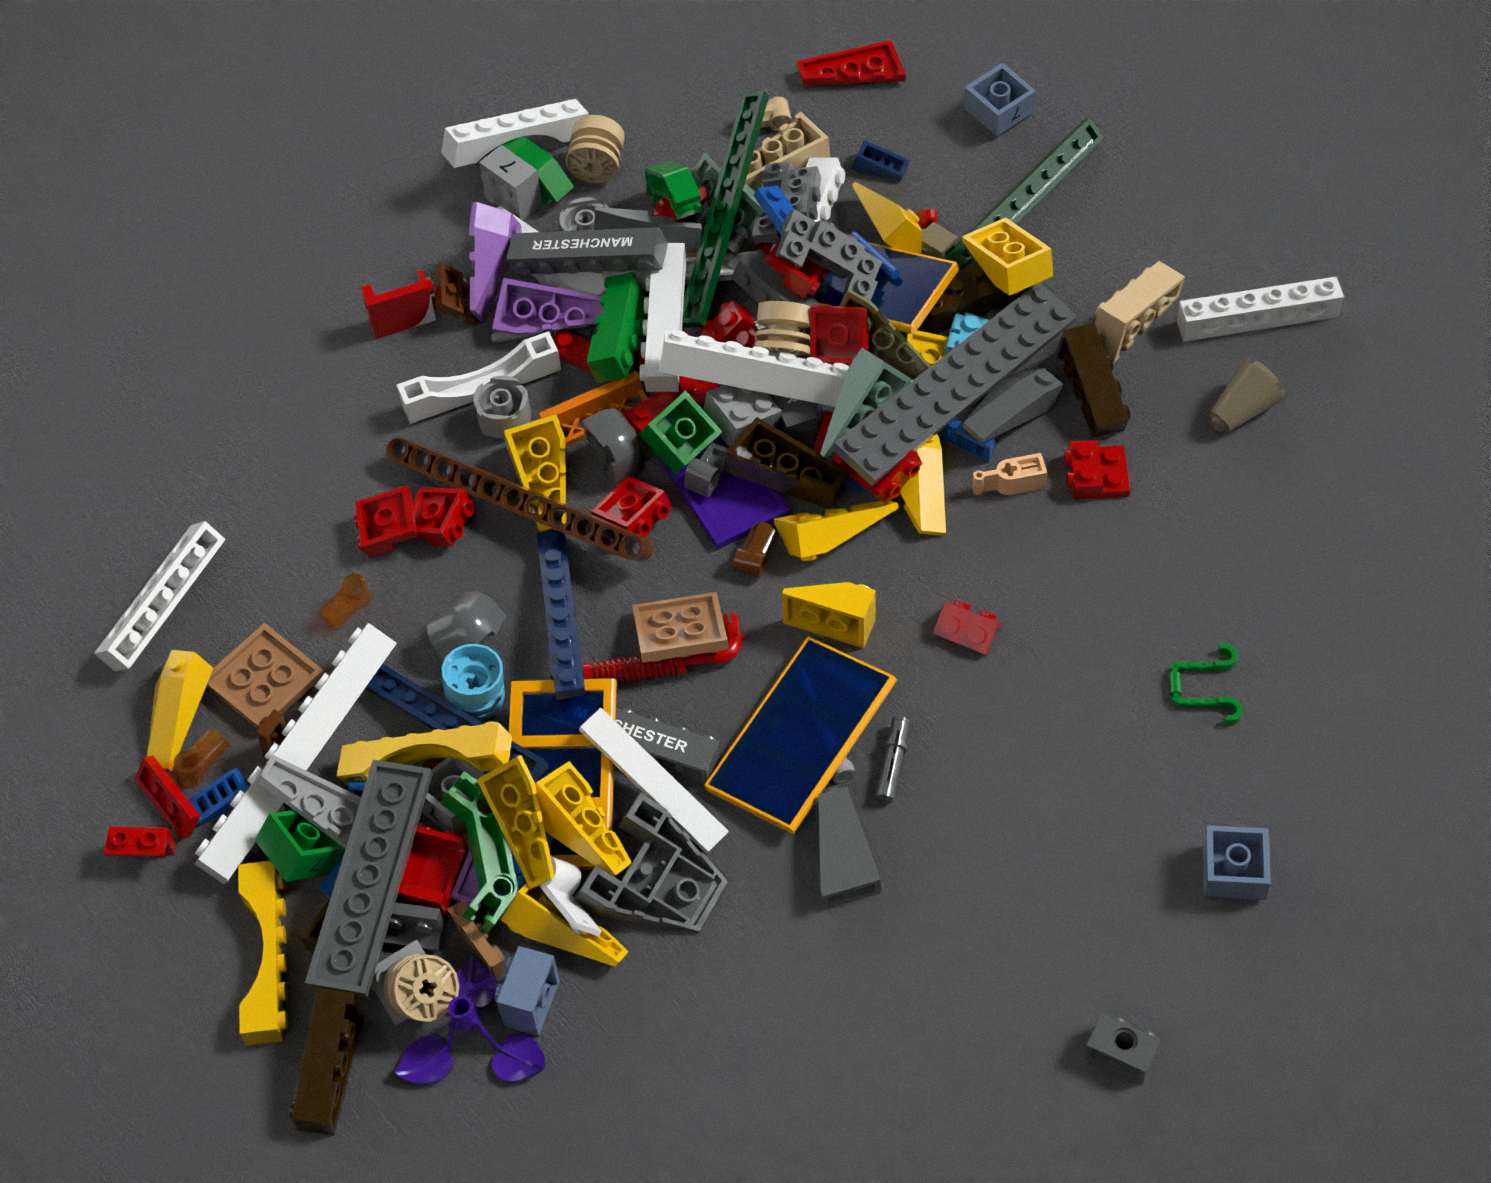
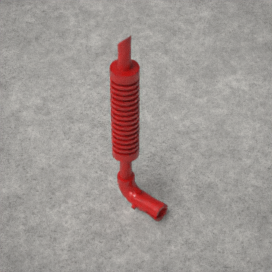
(635, 668)

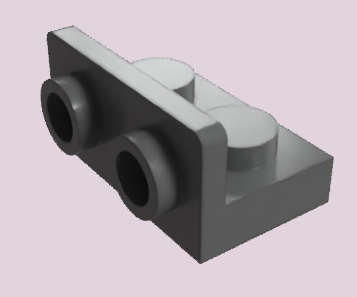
(415, 923)

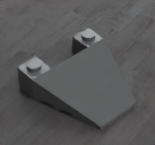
(666, 881)

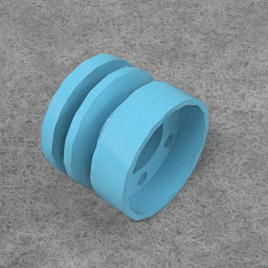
(474, 680)

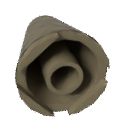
(1245, 396)

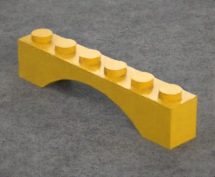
(479, 745)
(262, 1008)

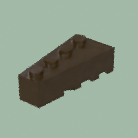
(967, 292)
(1093, 379)
(785, 465)
(327, 1061)

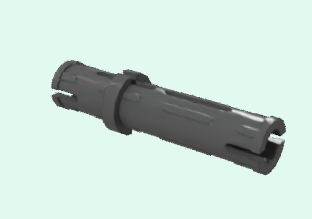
(898, 730)

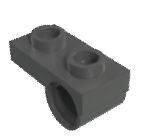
(706, 473)

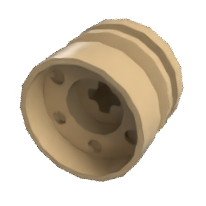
(595, 149)
(784, 327)
(406, 978)

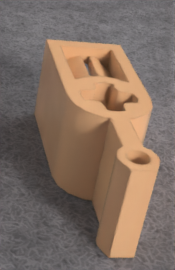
(1012, 476)

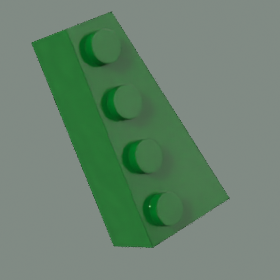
(617, 328)

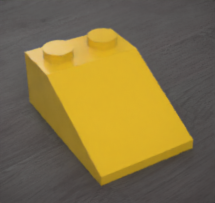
(1010, 255)
(832, 610)

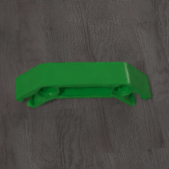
(552, 179)
(676, 184)
(488, 847)

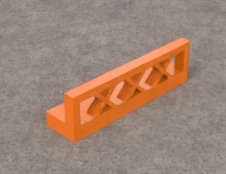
(608, 396)

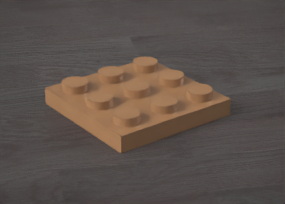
(680, 627)
(263, 675)

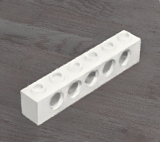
(1259, 309)
(159, 596)

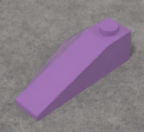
(492, 239)

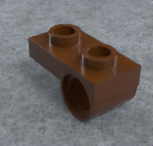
(270, 731)

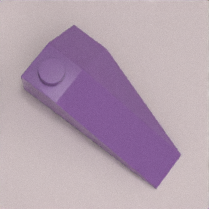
(539, 308)

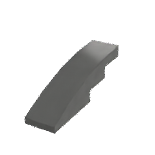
(626, 219)

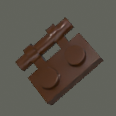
(453, 293)

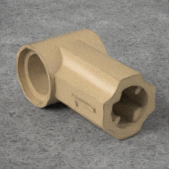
(776, 113)

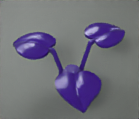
(427, 1057)

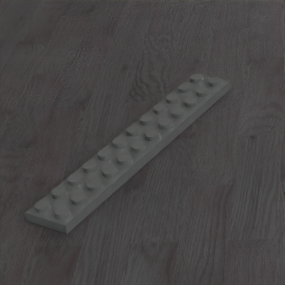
(953, 383)

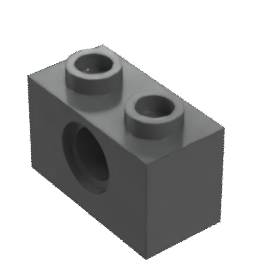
(1132, 1062)

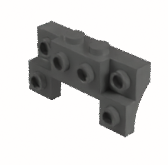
(801, 189)
(829, 249)

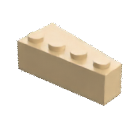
(792, 144)
(1136, 307)

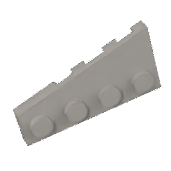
(312, 797)

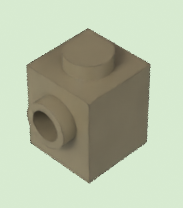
(937, 241)

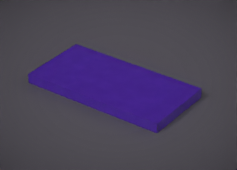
(731, 506)

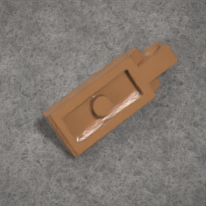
(489, 956)

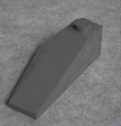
(1013, 403)

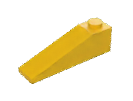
(893, 223)
(539, 459)
(925, 491)
(815, 534)
(175, 704)
(517, 810)
(577, 822)
(539, 919)

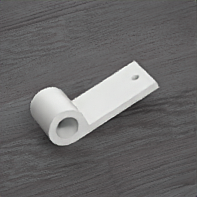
(560, 893)

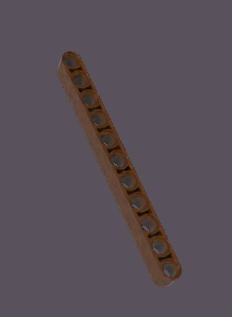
(528, 503)

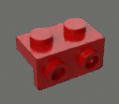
(967, 627)
(139, 842)

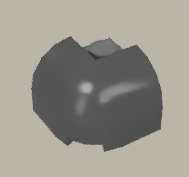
(615, 443)
(465, 622)

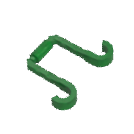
(1217, 666)

